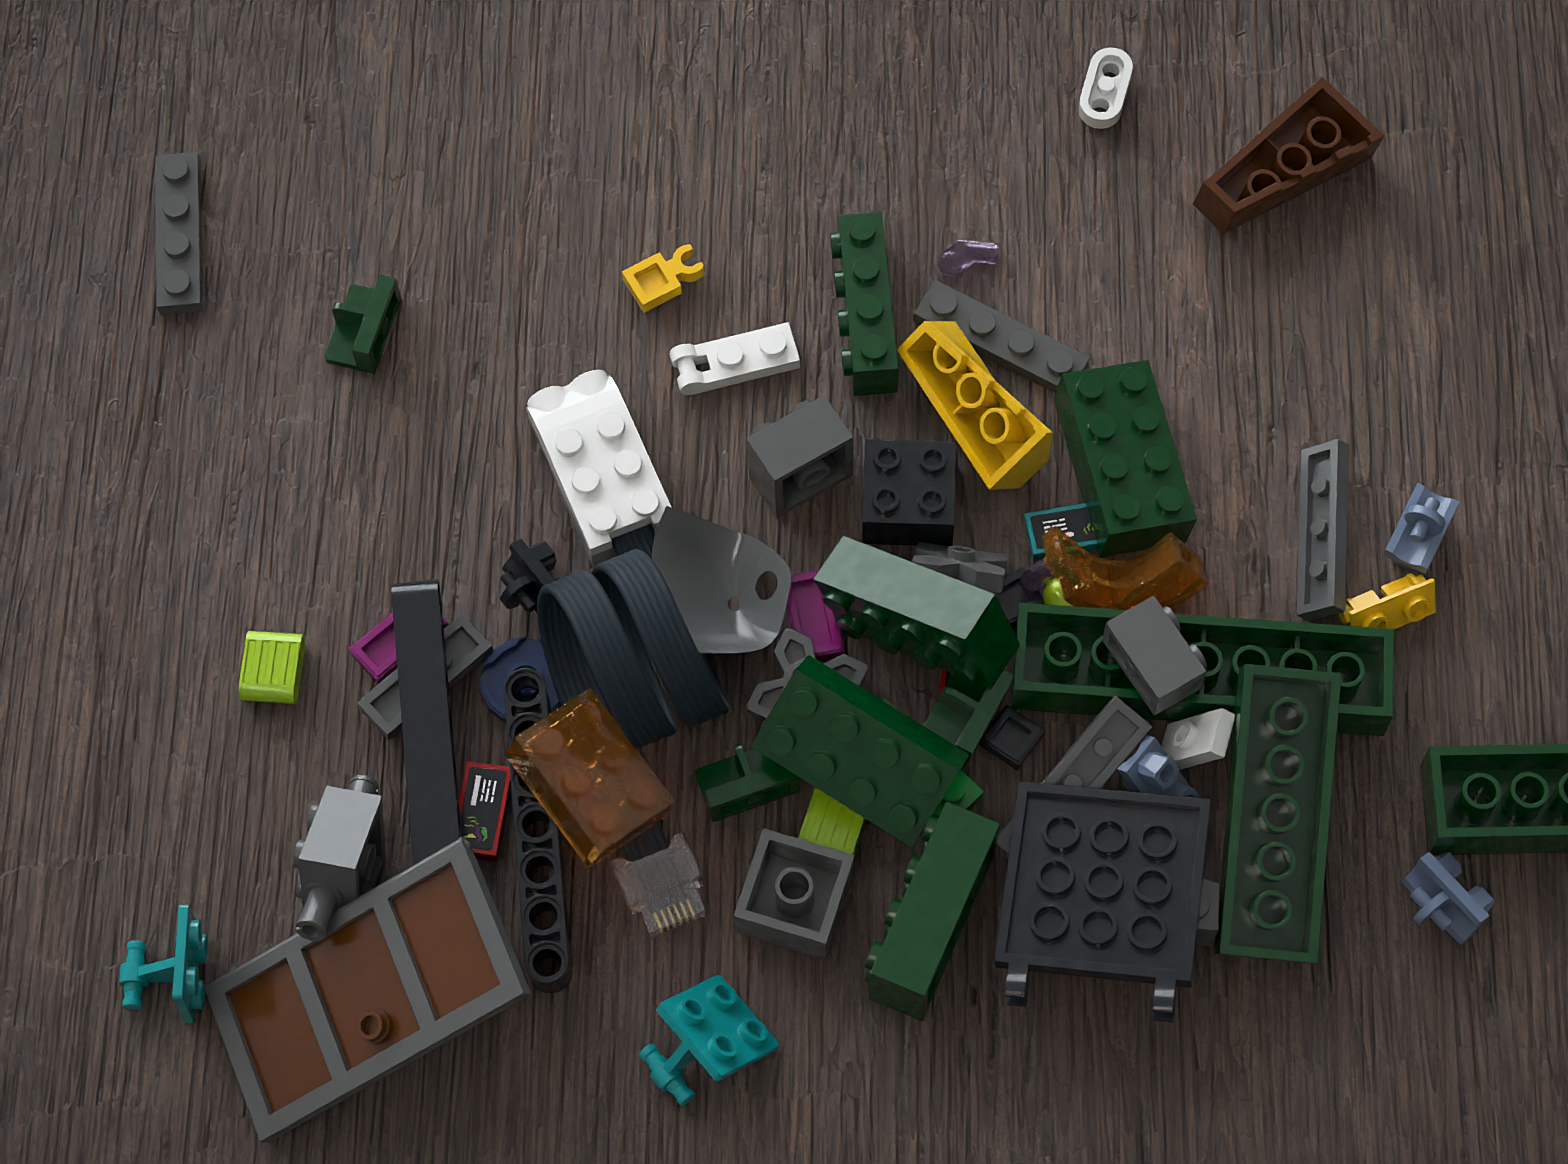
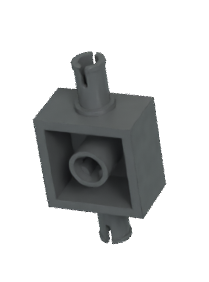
(339, 853)

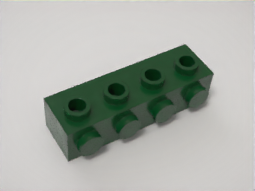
(867, 304)

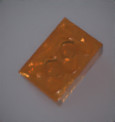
(589, 777)

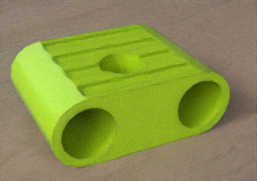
(272, 667)
(832, 824)

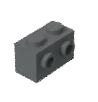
(1155, 654)

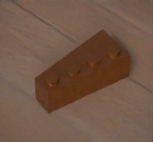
(1291, 155)

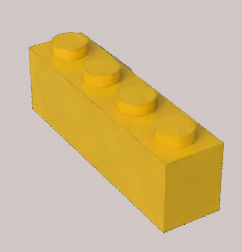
(985, 419)

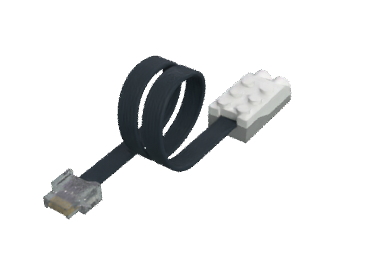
(605, 620)

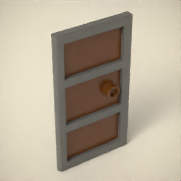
(372, 996)

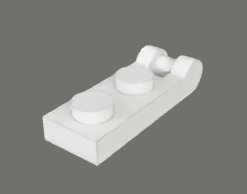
(735, 359)

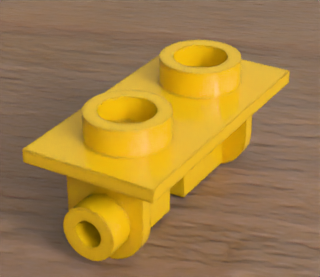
(1403, 602)

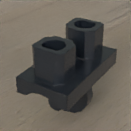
(526, 574)

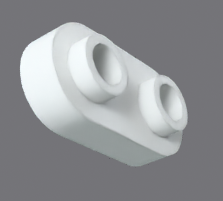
(1103, 90)

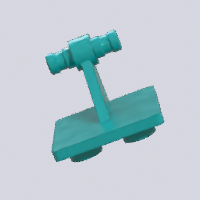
(180, 970)
(714, 1030)

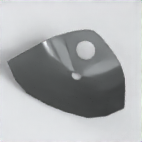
(709, 567)

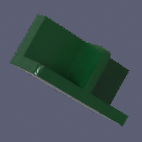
(363, 325)
(966, 711)
(743, 783)

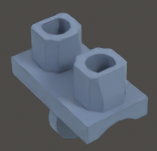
(1420, 529)
(1154, 772)
(1444, 899)

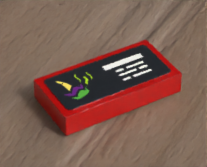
(484, 807)

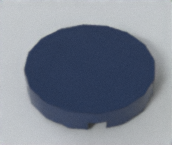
(504, 660)

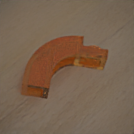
(1165, 571)

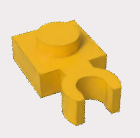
(658, 280)

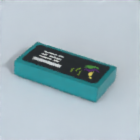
(1071, 520)

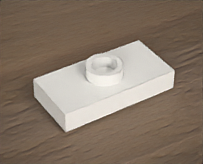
(1199, 738)

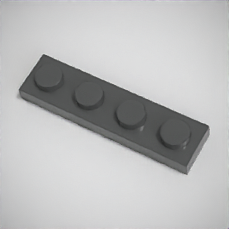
(178, 233)
(1002, 337)
(1322, 530)
(1094, 753)

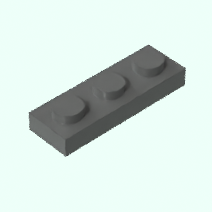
(464, 651)

